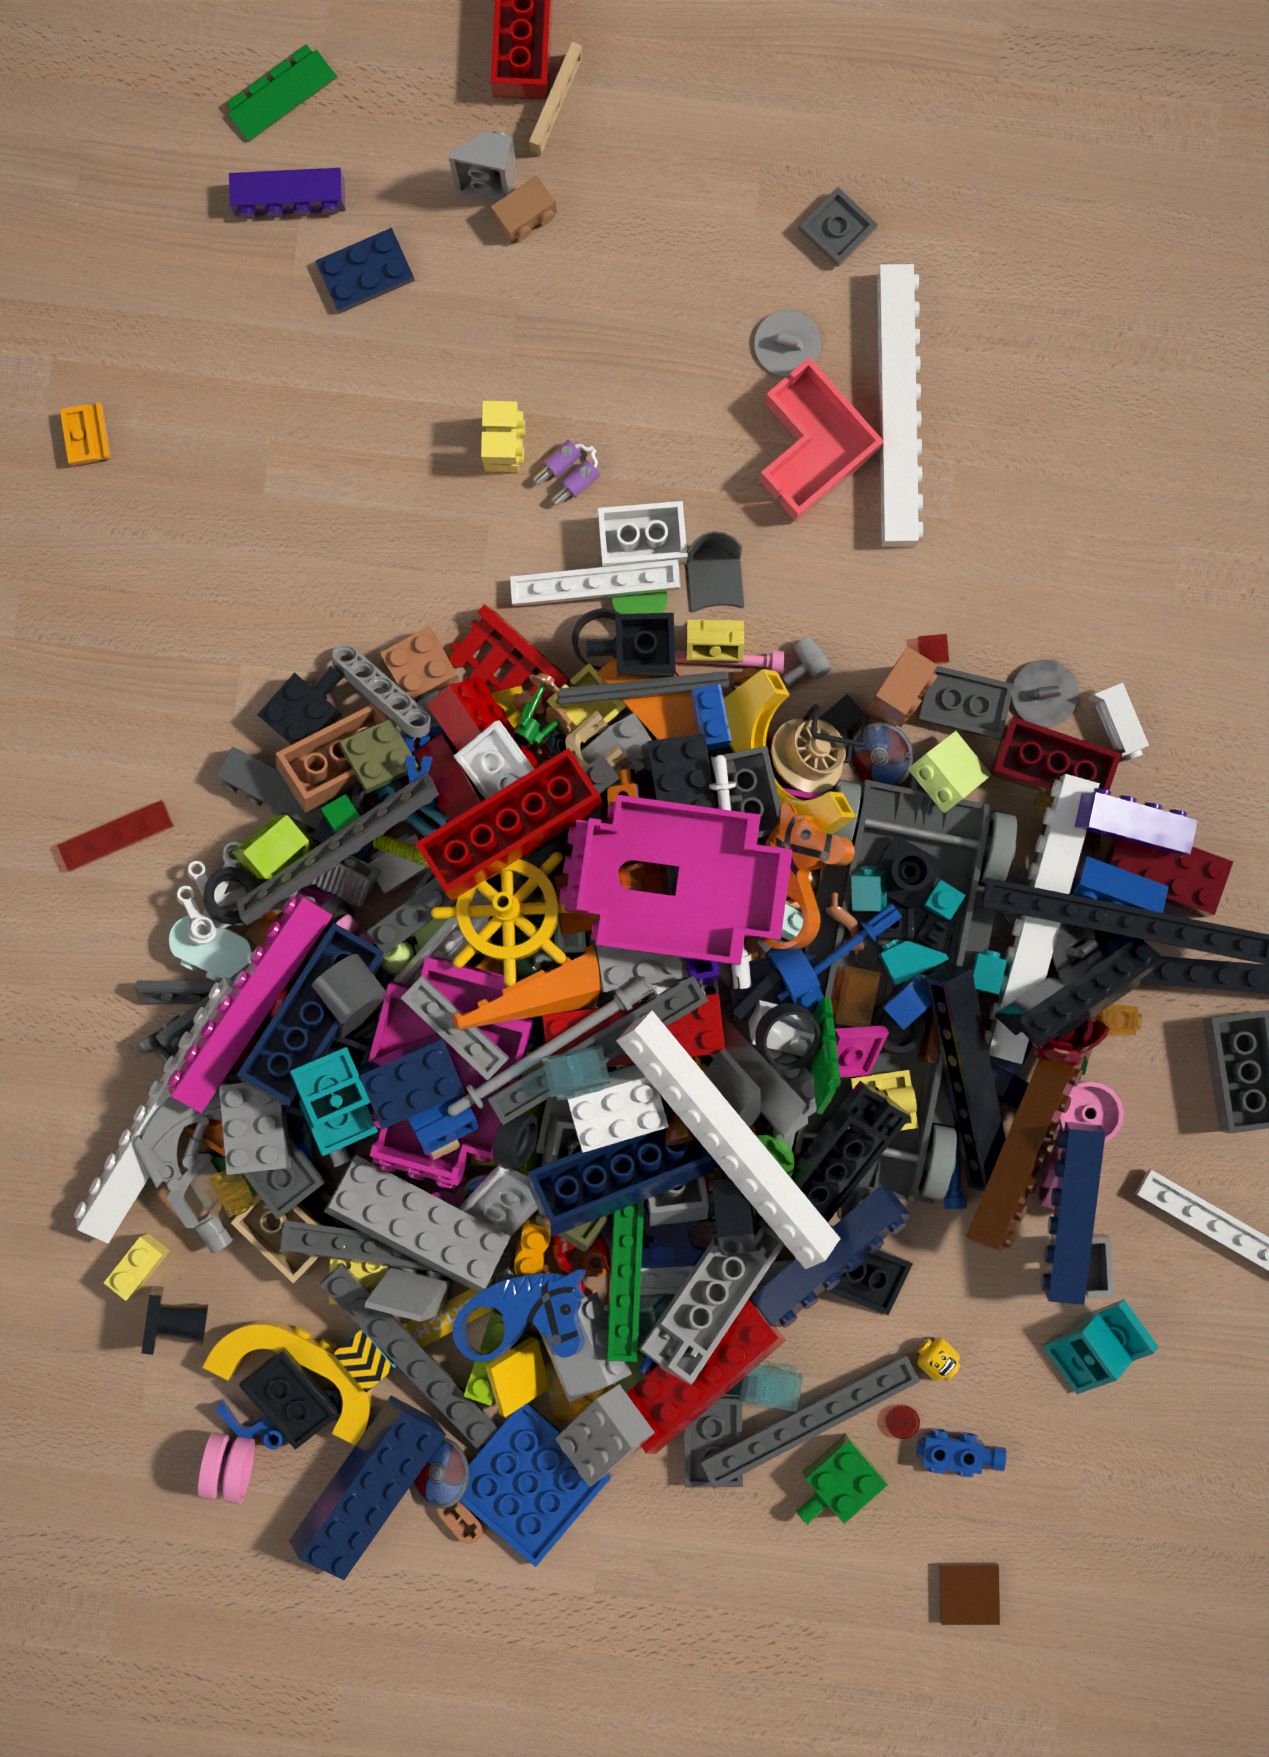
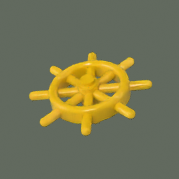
(507, 911)

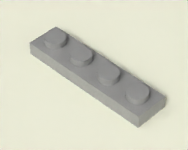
(468, 1042)

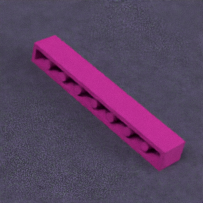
(248, 1002)

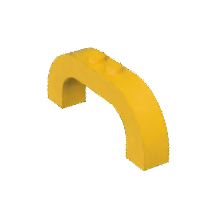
(308, 1352)

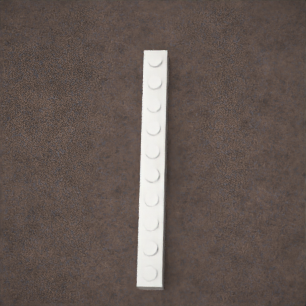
(898, 405)
(1035, 937)
(728, 1140)
(125, 1171)

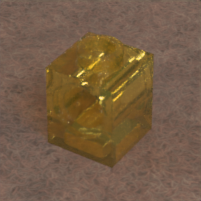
(1132, 1017)
(232, 1193)

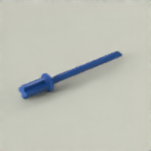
(872, 928)

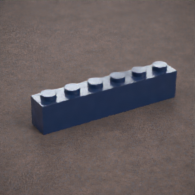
(1073, 1213)
(859, 1233)

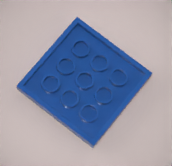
(527, 1485)

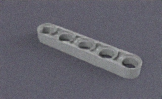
(383, 701)

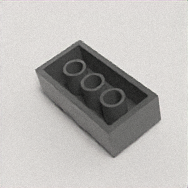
(1240, 1069)

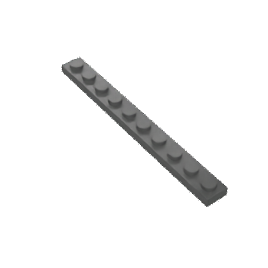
(417, 910)

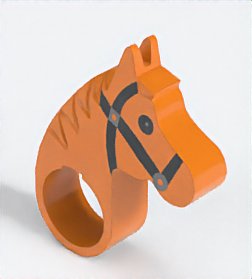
(810, 852)

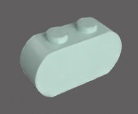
(219, 958)

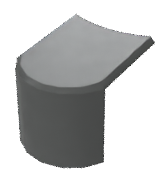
(715, 571)
(350, 993)

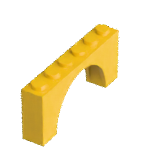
(749, 716)

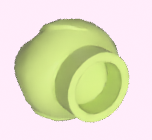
(397, 959)

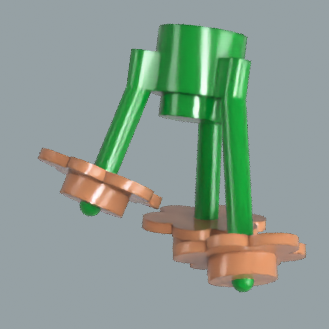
(529, 703)

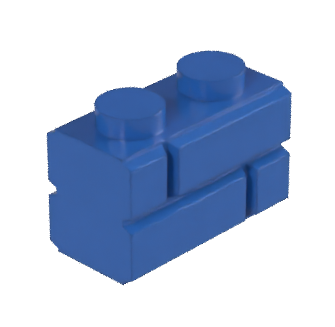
(711, 716)
(437, 1128)

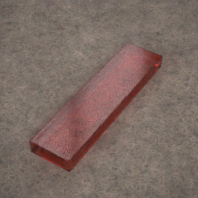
(115, 836)

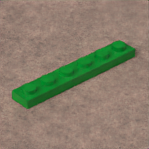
(625, 1283)

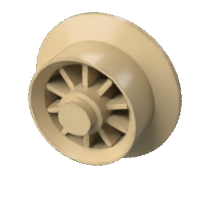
(806, 761)

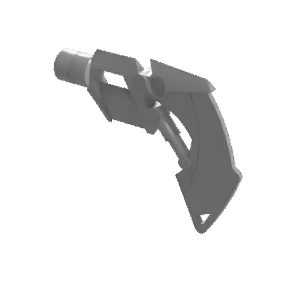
(159, 1156)

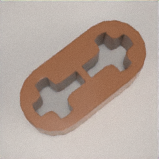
(457, 1526)

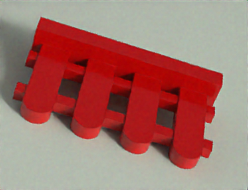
(503, 650)

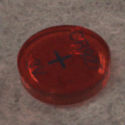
(902, 1421)

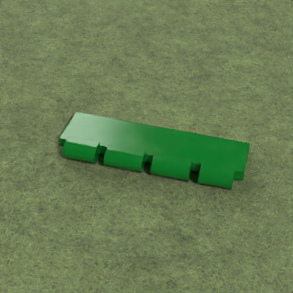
(287, 91)
(824, 1064)

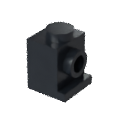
(904, 929)

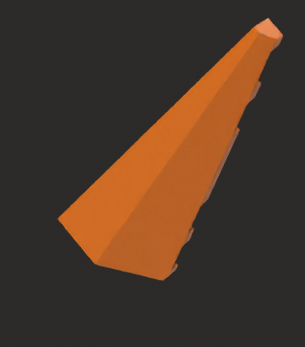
(549, 992)

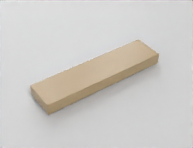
(556, 99)

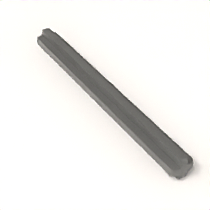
(640, 688)

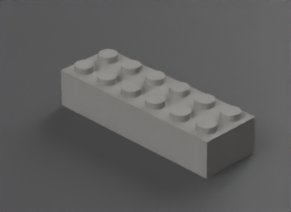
(417, 1224)

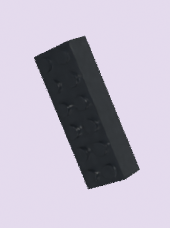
(678, 773)

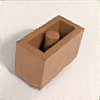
(524, 210)

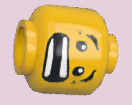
(938, 1359)

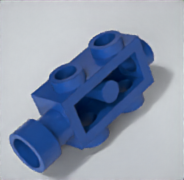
(954, 1450)

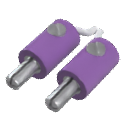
(578, 479)

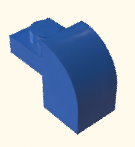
(797, 976)
(909, 1001)

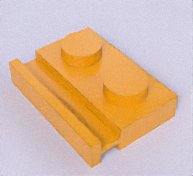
(85, 434)

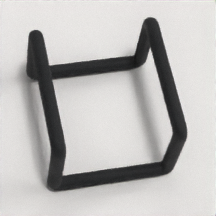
(813, 711)

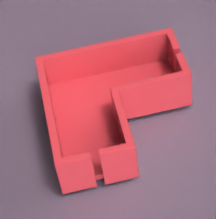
(829, 438)

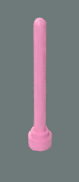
(772, 662)

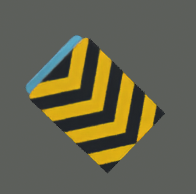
(364, 1360)

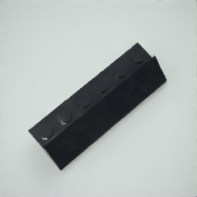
(1080, 990)
(846, 1148)

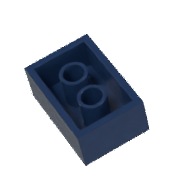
(410, 1080)

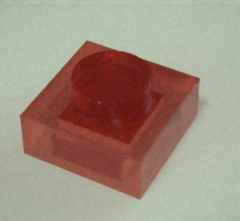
(934, 648)

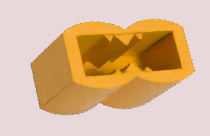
(531, 1247)

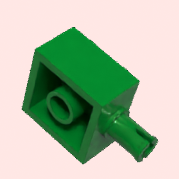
(841, 1481)

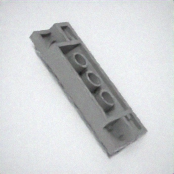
(784, 1093)
(708, 1305)

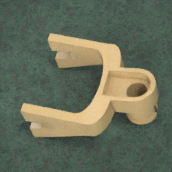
(586, 731)

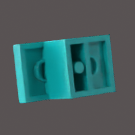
(333, 1101)
(1100, 1346)

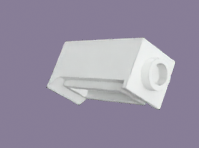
(1120, 721)

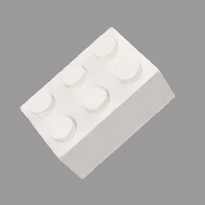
(642, 533)
(619, 1112)

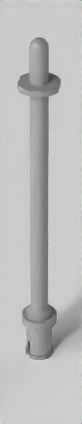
(622, 1000)

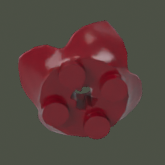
(1074, 1045)

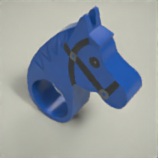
(542, 1299)

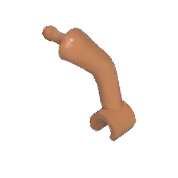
(846, 919)

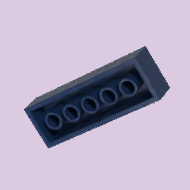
(303, 1023)
(613, 1178)
(367, 1488)

